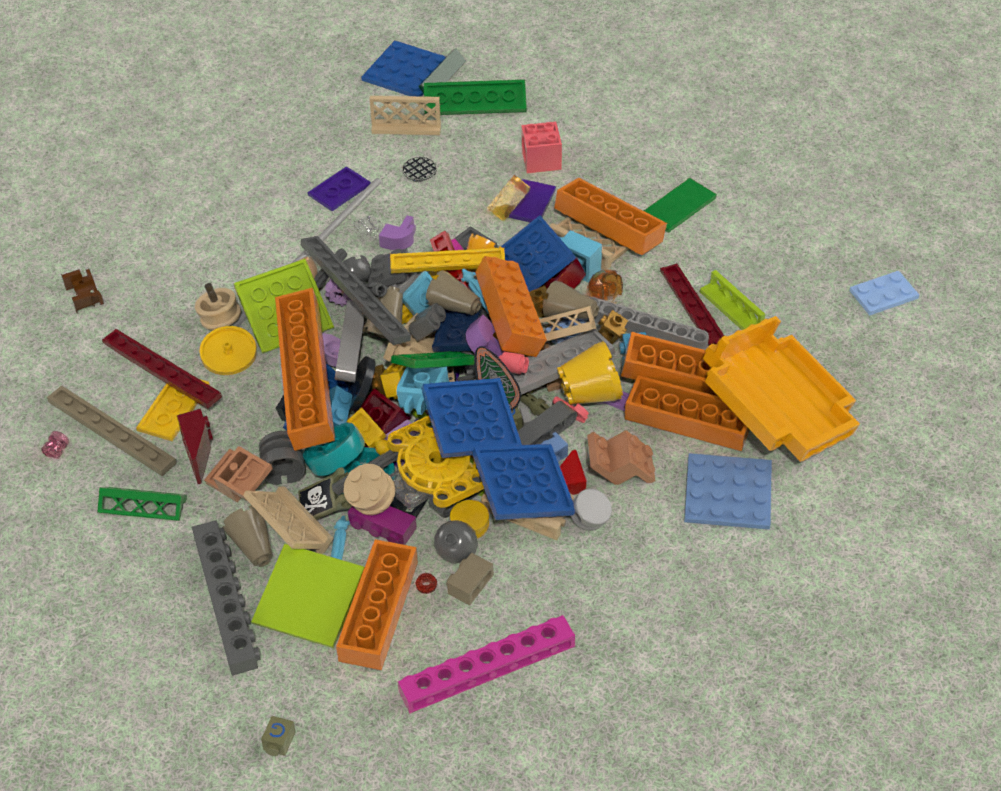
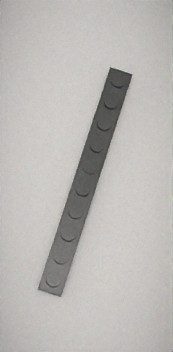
(356, 290)

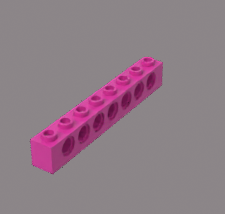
(520, 656)

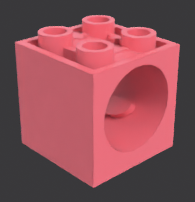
(541, 147)

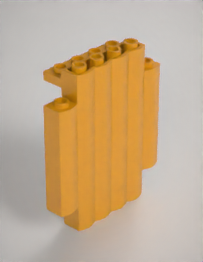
(780, 390)

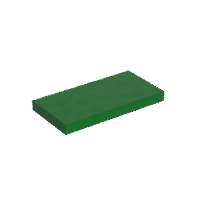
(681, 203)
(434, 359)

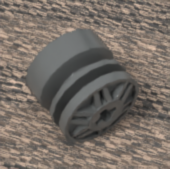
(278, 451)

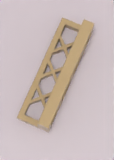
(571, 330)

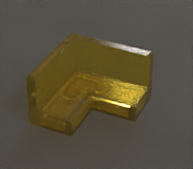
(508, 198)

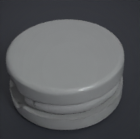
(591, 509)

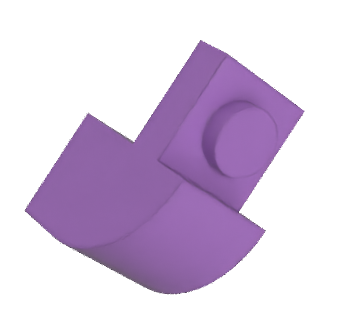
(397, 237)
(481, 334)

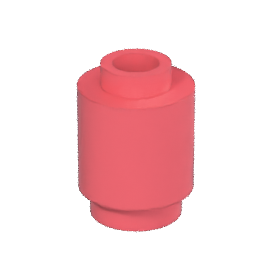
(515, 362)

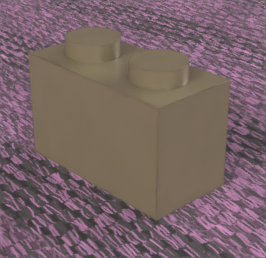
(470, 578)

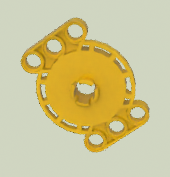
(434, 476)

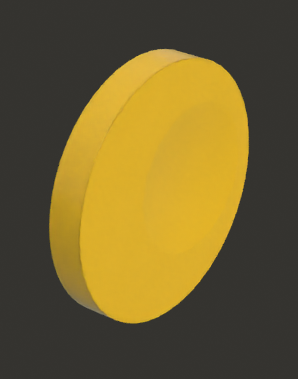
(228, 350)

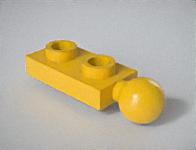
(370, 431)

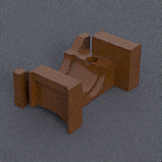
(82, 288)

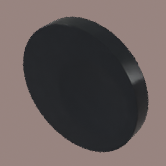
(362, 383)

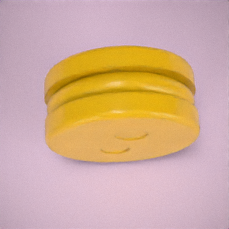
(472, 513)

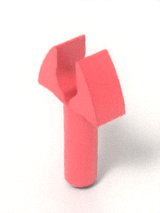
(582, 413)

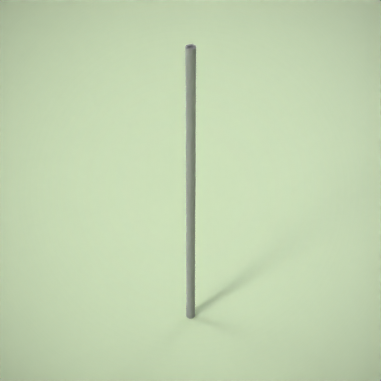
(330, 229)

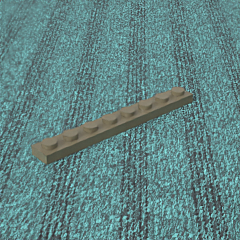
(112, 430)

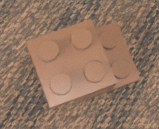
(621, 457)
(237, 473)

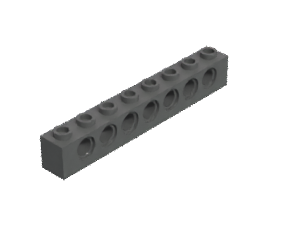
(220, 583)

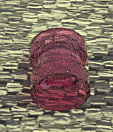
(55, 444)

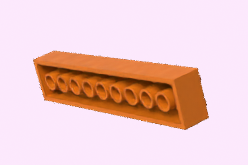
(304, 370)

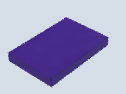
(339, 188)
(534, 202)

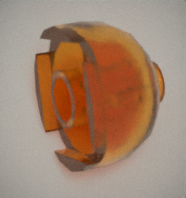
(605, 284)

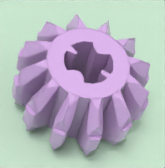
(335, 293)

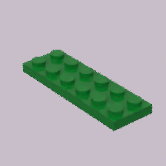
(478, 96)

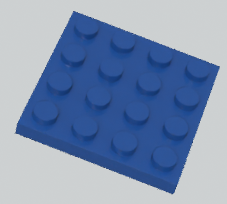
(402, 68)
(538, 253)
(469, 416)
(523, 481)

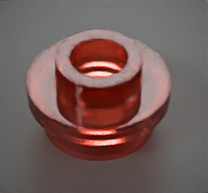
(426, 577)

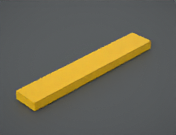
(442, 260)

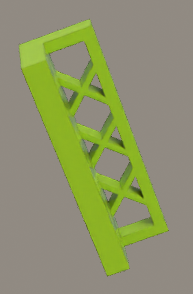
(731, 305)

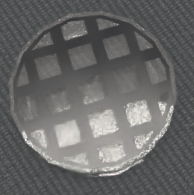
(419, 169)

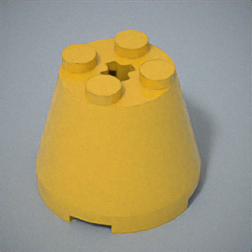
(591, 377)

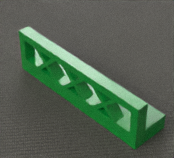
(136, 495)

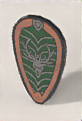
(489, 366)

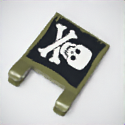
(321, 499)

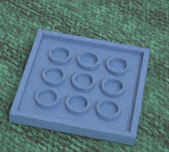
(728, 491)

